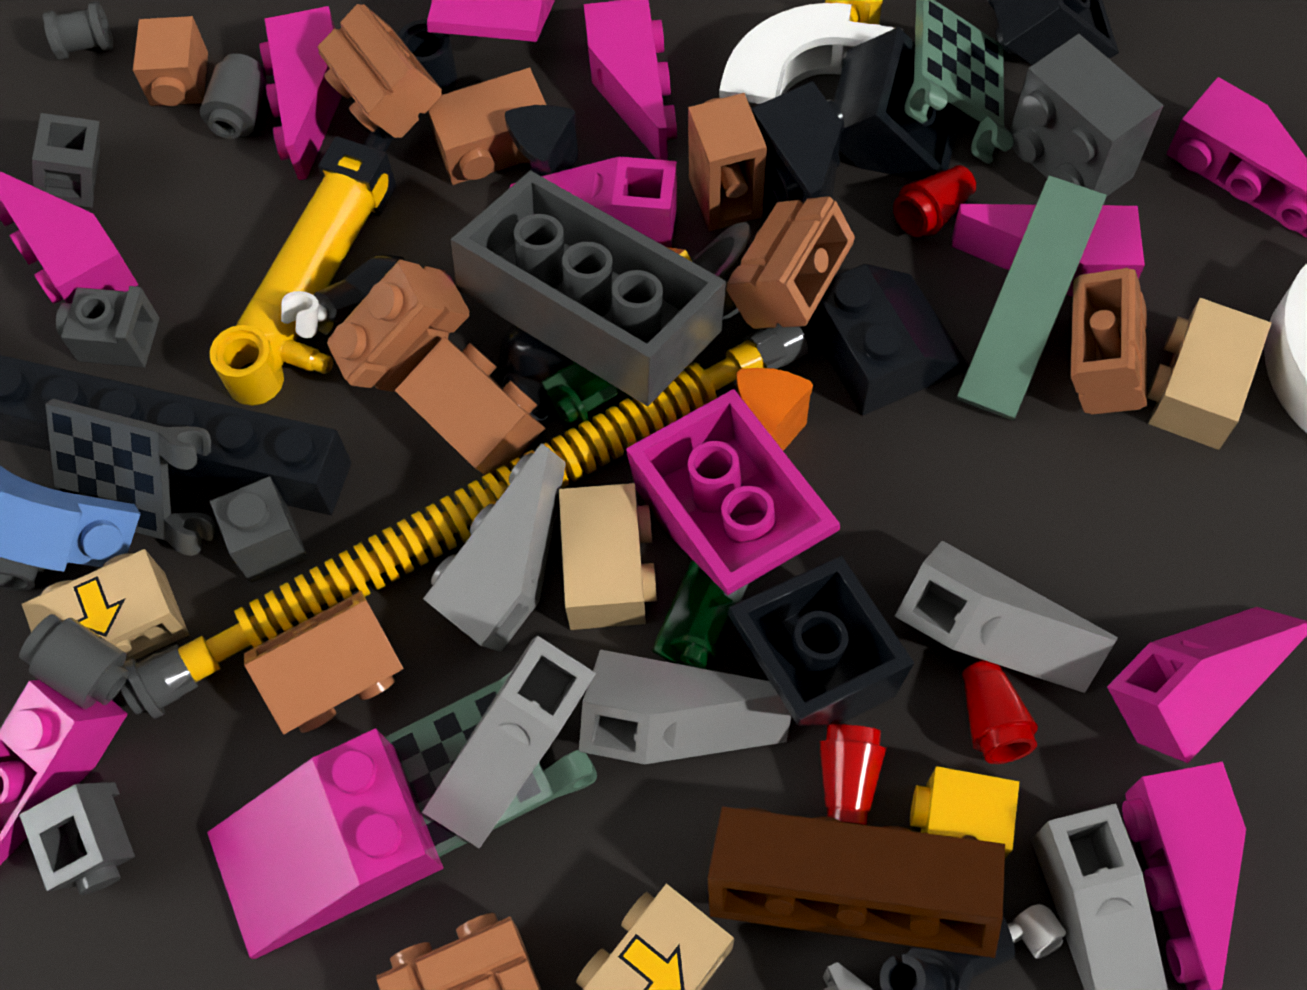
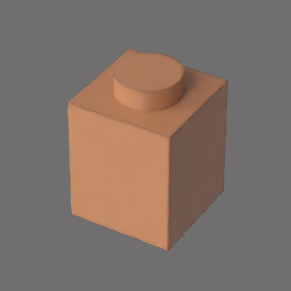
(170, 61)

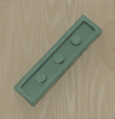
(1031, 297)

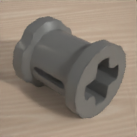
(78, 30)

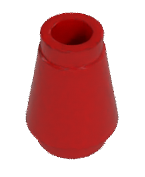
(932, 201)
(997, 715)
(850, 770)

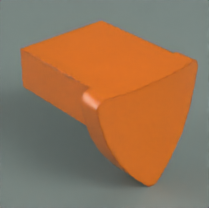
(777, 400)

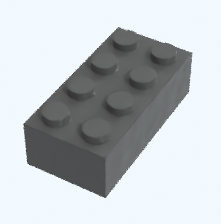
(589, 286)

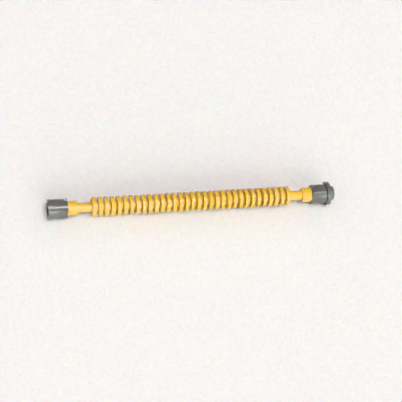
(178, 669)

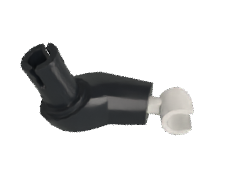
(336, 302)
(954, 971)

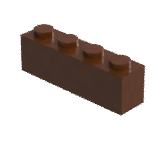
(858, 880)

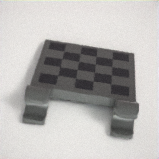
(128, 463)

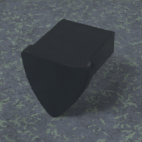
(544, 136)

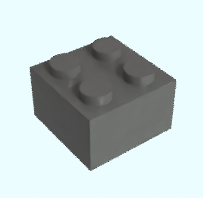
(1083, 118)

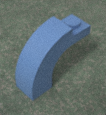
(61, 527)

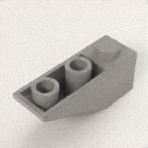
(503, 563)
(1002, 620)
(674, 711)
(509, 741)
(1101, 900)

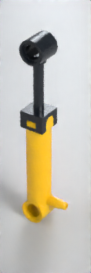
(353, 186)

